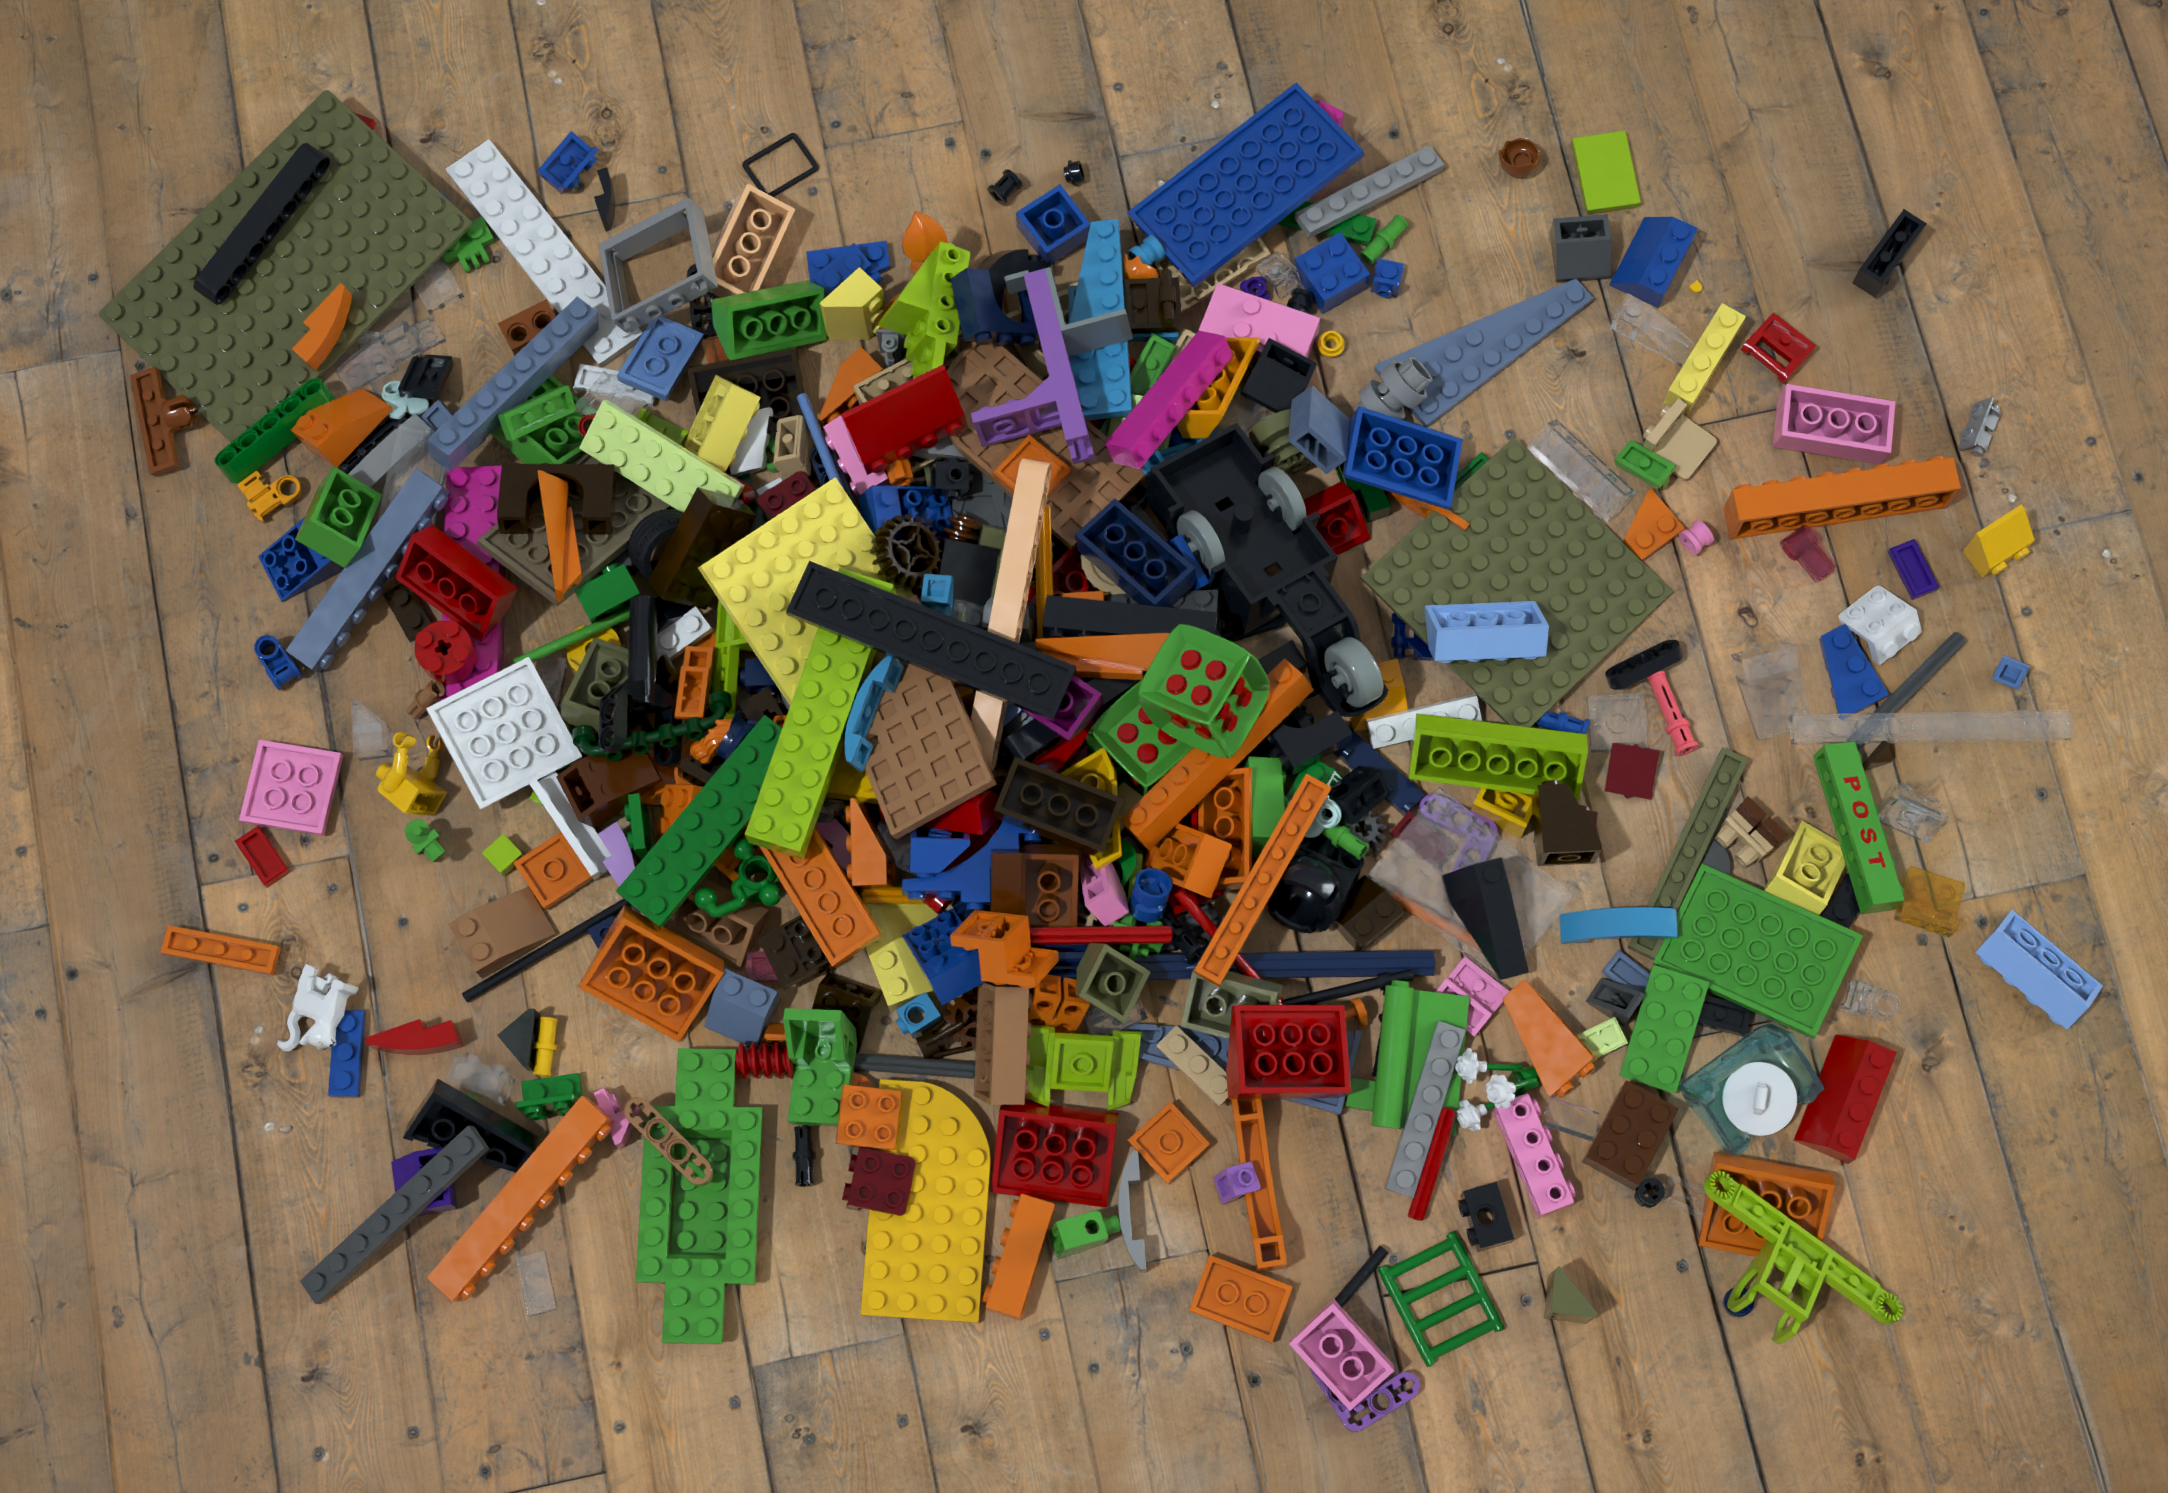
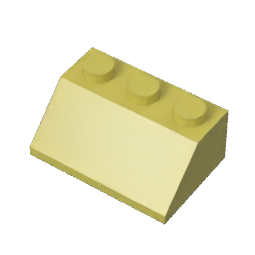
(853, 308)
(722, 423)

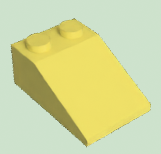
(1807, 869)

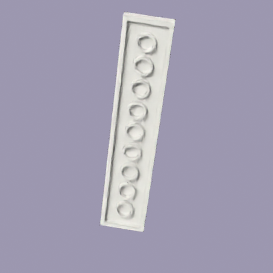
(538, 244)

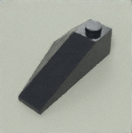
(1486, 908)

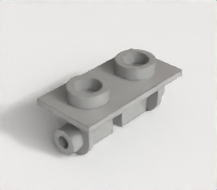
(891, 344)
(1982, 416)

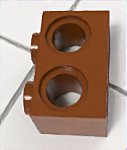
(526, 324)

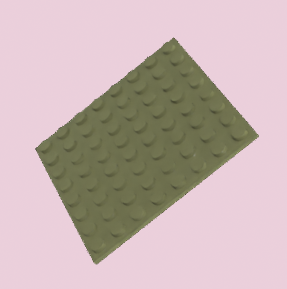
(1522, 545)

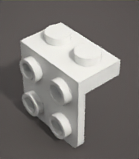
(1883, 622)

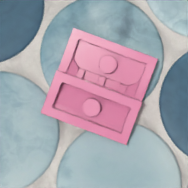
(1483, 992)

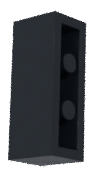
(1889, 253)

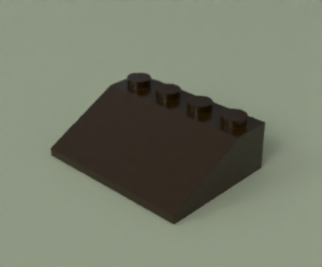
(769, 375)

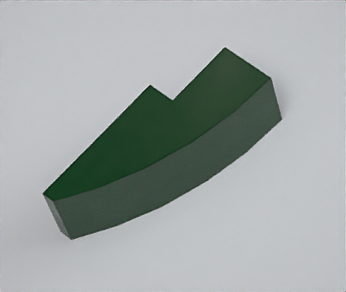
(1371, 498)

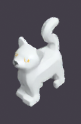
(316, 1002)

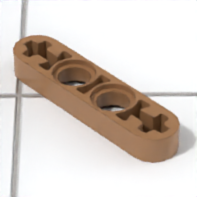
(671, 1139)

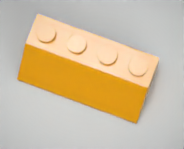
(1214, 401)

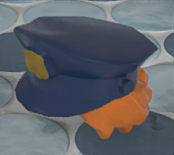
(722, 739)

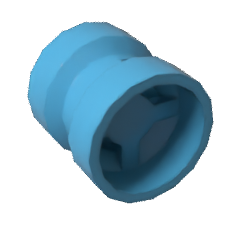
(1149, 251)

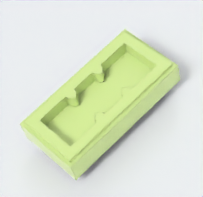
(1604, 1037)

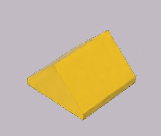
(1507, 809)

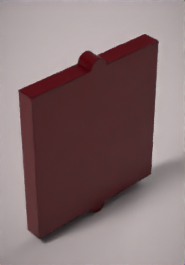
(1631, 771)

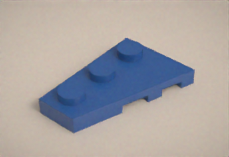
(1850, 673)

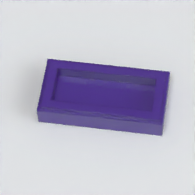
(1913, 569)

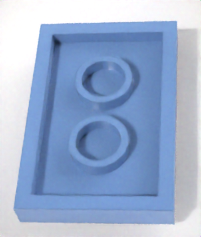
(660, 357)

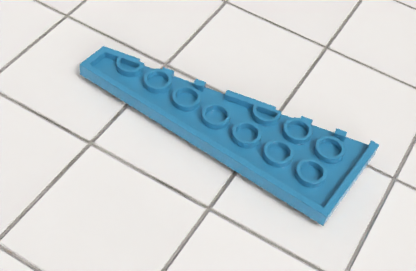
(1102, 373)

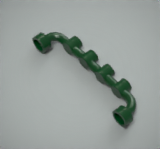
(667, 734)

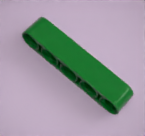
(270, 432)

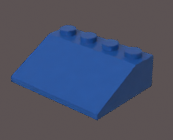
(1402, 457)

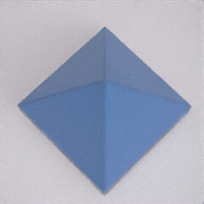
(2010, 672)

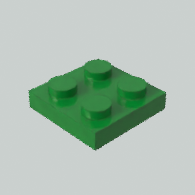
(640, 836)

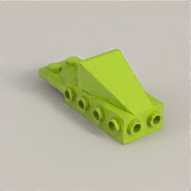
(928, 309)

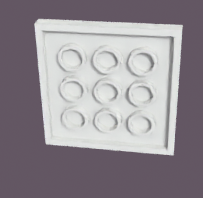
(504, 733)

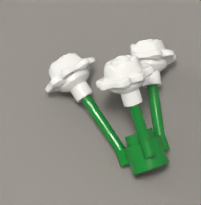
(1498, 1090)

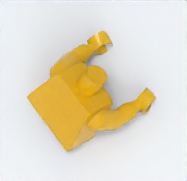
(406, 788)

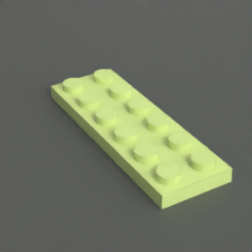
(652, 458)

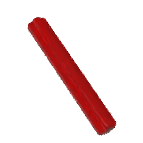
(1432, 1164)

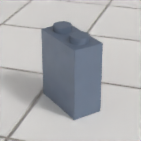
(1319, 429)

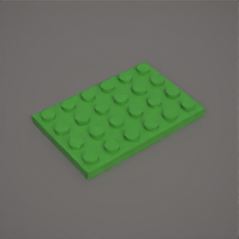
(1759, 950)

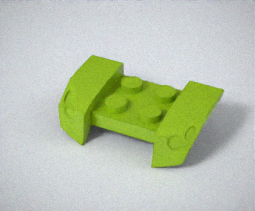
(1083, 1064)

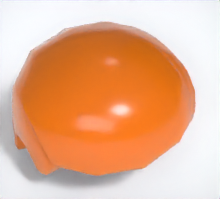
(1136, 269)

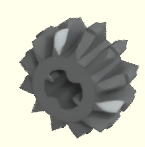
(1373, 830)

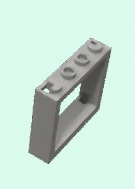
(643, 237)

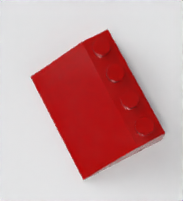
(904, 420)
(1288, 1052)
(1054, 1153)

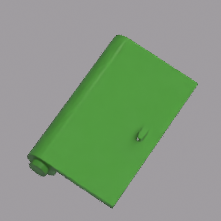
(1404, 1040)

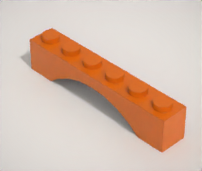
(1260, 1205)

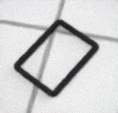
(792, 135)

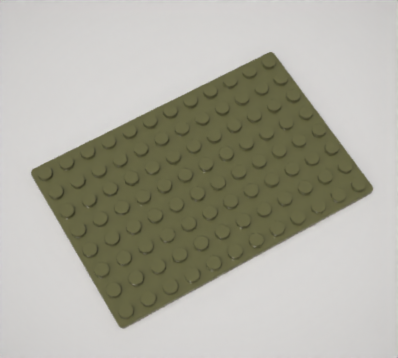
(361, 226)

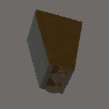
(1561, 827)

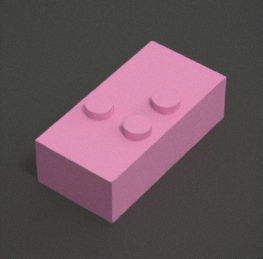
(1245, 315)
(1834, 424)

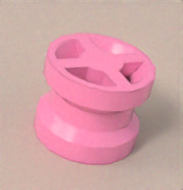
(1696, 537)

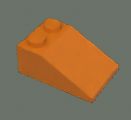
(340, 425)
(1190, 859)

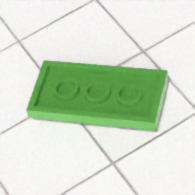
(1664, 1029)

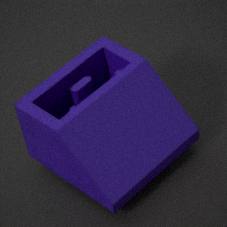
(409, 1165)

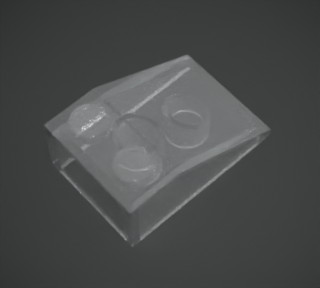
(1912, 812)

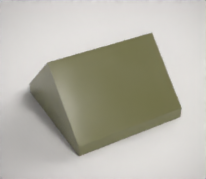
(1565, 1300)

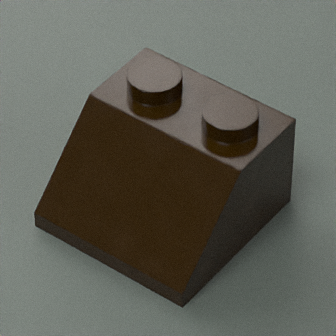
(1367, 914)

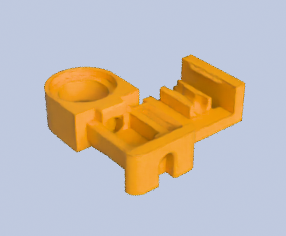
(264, 499)

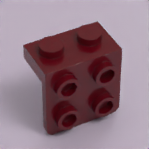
(785, 494)
(879, 1181)

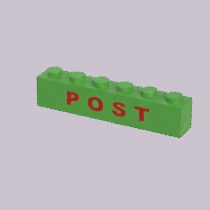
(1858, 828)

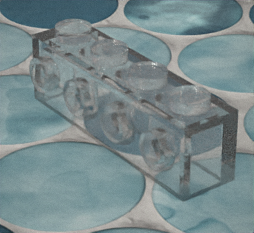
(1581, 471)

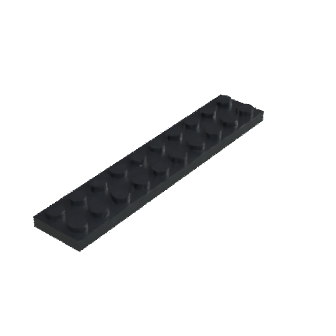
(931, 640)

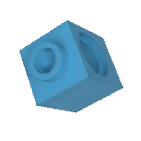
(920, 1003)

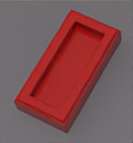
(262, 856)

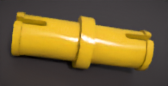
(545, 1046)

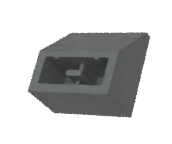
(1581, 247)

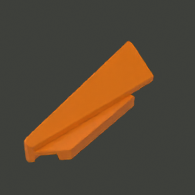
(560, 533)
(1105, 655)

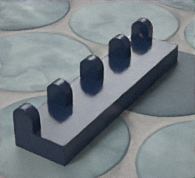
(1403, 795)

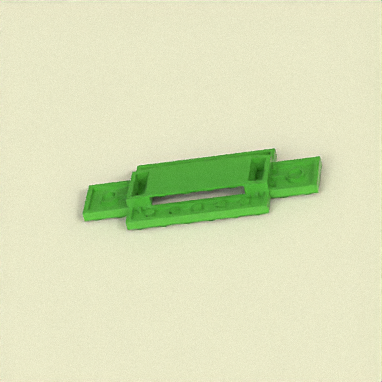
(713, 1223)

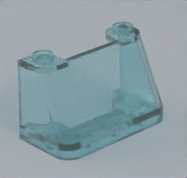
(1764, 1044)

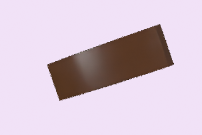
(1005, 881)

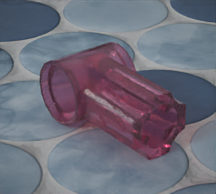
(1804, 547)

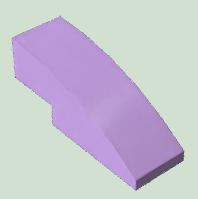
(622, 859)

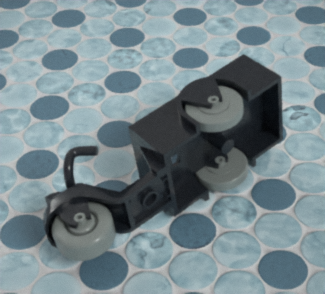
(1258, 531)

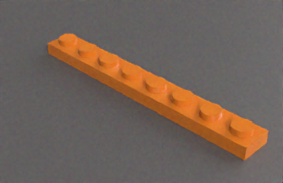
(1262, 880)

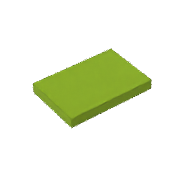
(1605, 172)

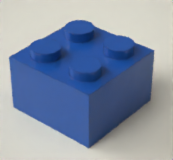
(1053, 225)
(1332, 272)

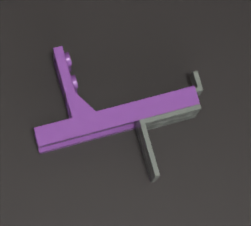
(1059, 390)

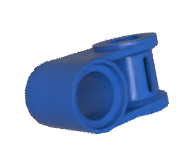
(279, 665)

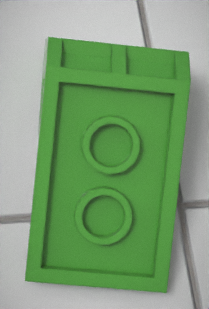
(824, 1054)

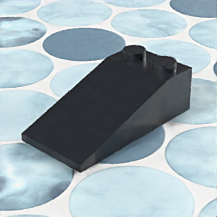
(971, 568)

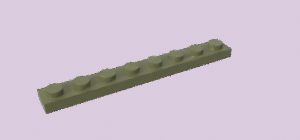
(1693, 841)

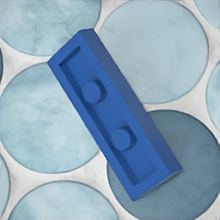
(347, 1056)

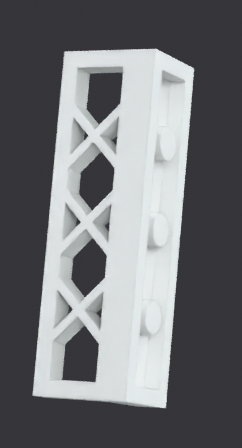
(579, 835)

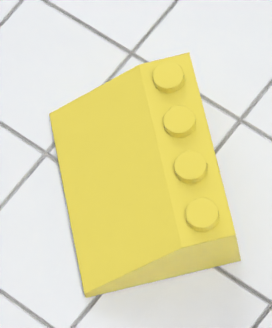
(890, 955)

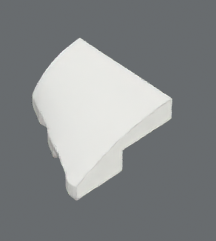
(751, 452)

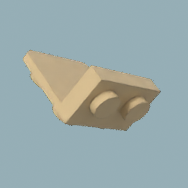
(1679, 440)

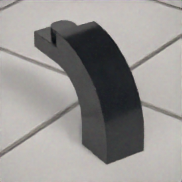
(1008, 263)

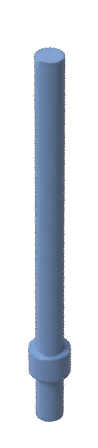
(818, 437)

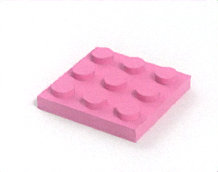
(291, 788)

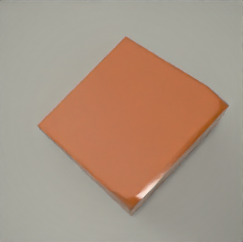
(775, 1033)

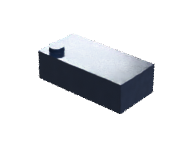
(1135, 557)

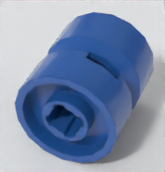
(1150, 895)

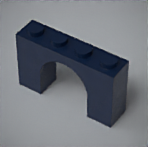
(983, 319)

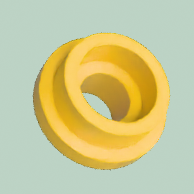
(1334, 337)

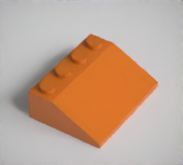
(652, 974)
(1794, 1191)

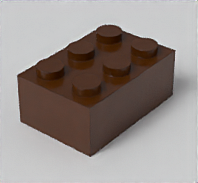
(1630, 1135)

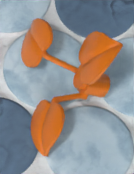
(918, 243)

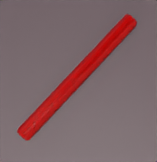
(1101, 935)

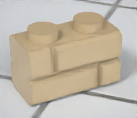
(793, 446)

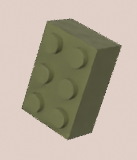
(1210, 1006)

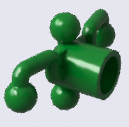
(742, 888)

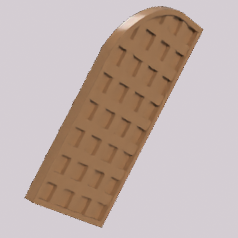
(992, 377)
(923, 750)

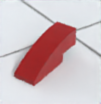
(417, 1039)

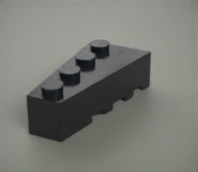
(449, 1111)

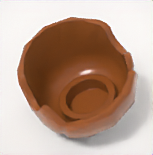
(1519, 157)

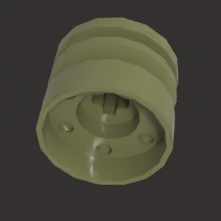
(1272, 437)

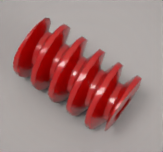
(762, 1061)

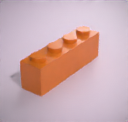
(1020, 1256)

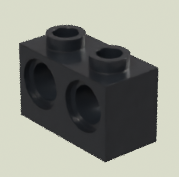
(1358, 793)

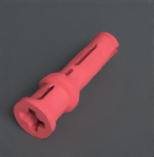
(1676, 725)

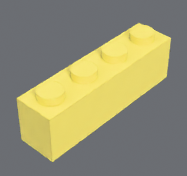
(1705, 357)

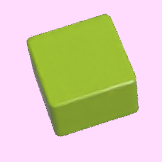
(502, 854)

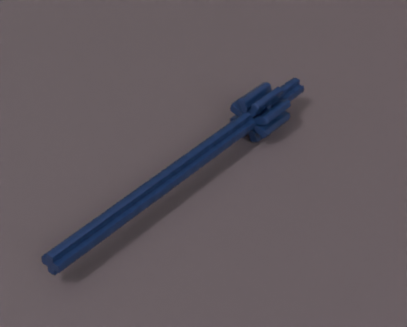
(1269, 963)

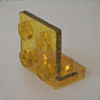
(1930, 902)

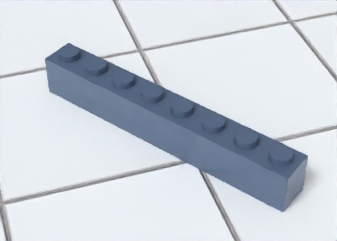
(513, 384)
(367, 572)

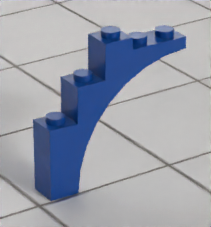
(971, 877)

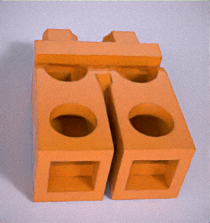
(1057, 1004)

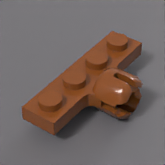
(160, 419)

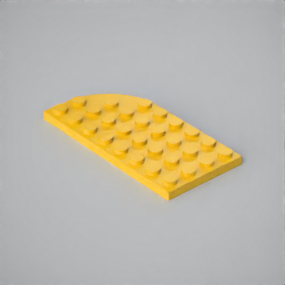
(934, 1253)

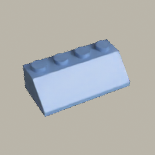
(1486, 631)
(2039, 970)

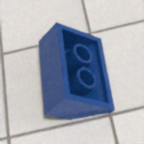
(1654, 258)
(935, 849)

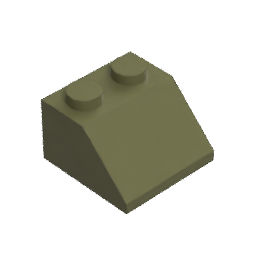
(1110, 981)

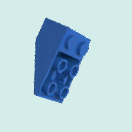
(886, 502)
(295, 566)
(946, 967)

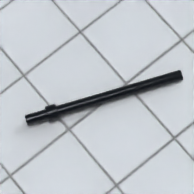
(1350, 989)

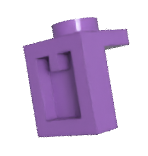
(1236, 1182)

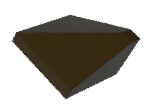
(1880, 756)

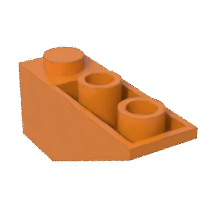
(841, 395)

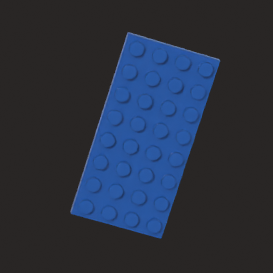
(1246, 184)

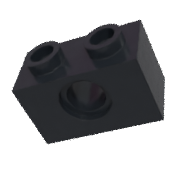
(1485, 1199)

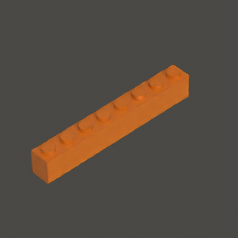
(1200, 771)
(520, 1200)

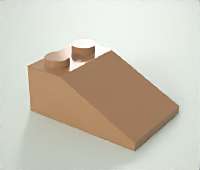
(502, 931)

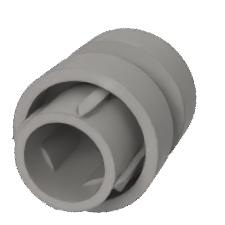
(1401, 386)

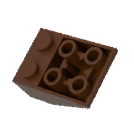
(601, 787)

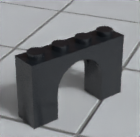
(1306, 745)

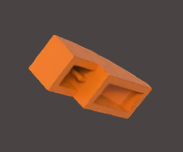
(324, 327)

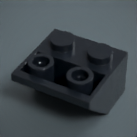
(1277, 376)

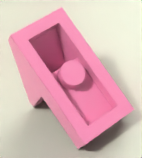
(621, 1126)

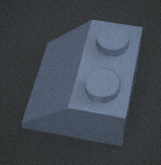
(741, 1008)

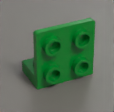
(549, 1096)

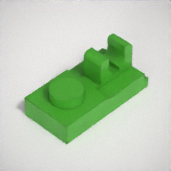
(1645, 465)

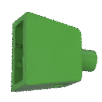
(1071, 1237)

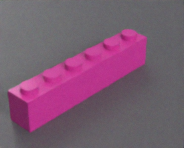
(1169, 399)

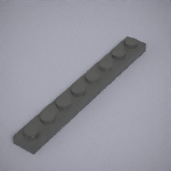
(394, 1214)

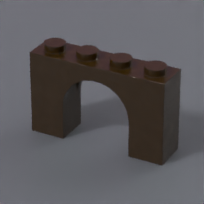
(591, 482)

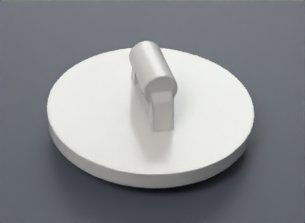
(1759, 1098)

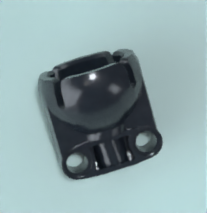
(1314, 886)

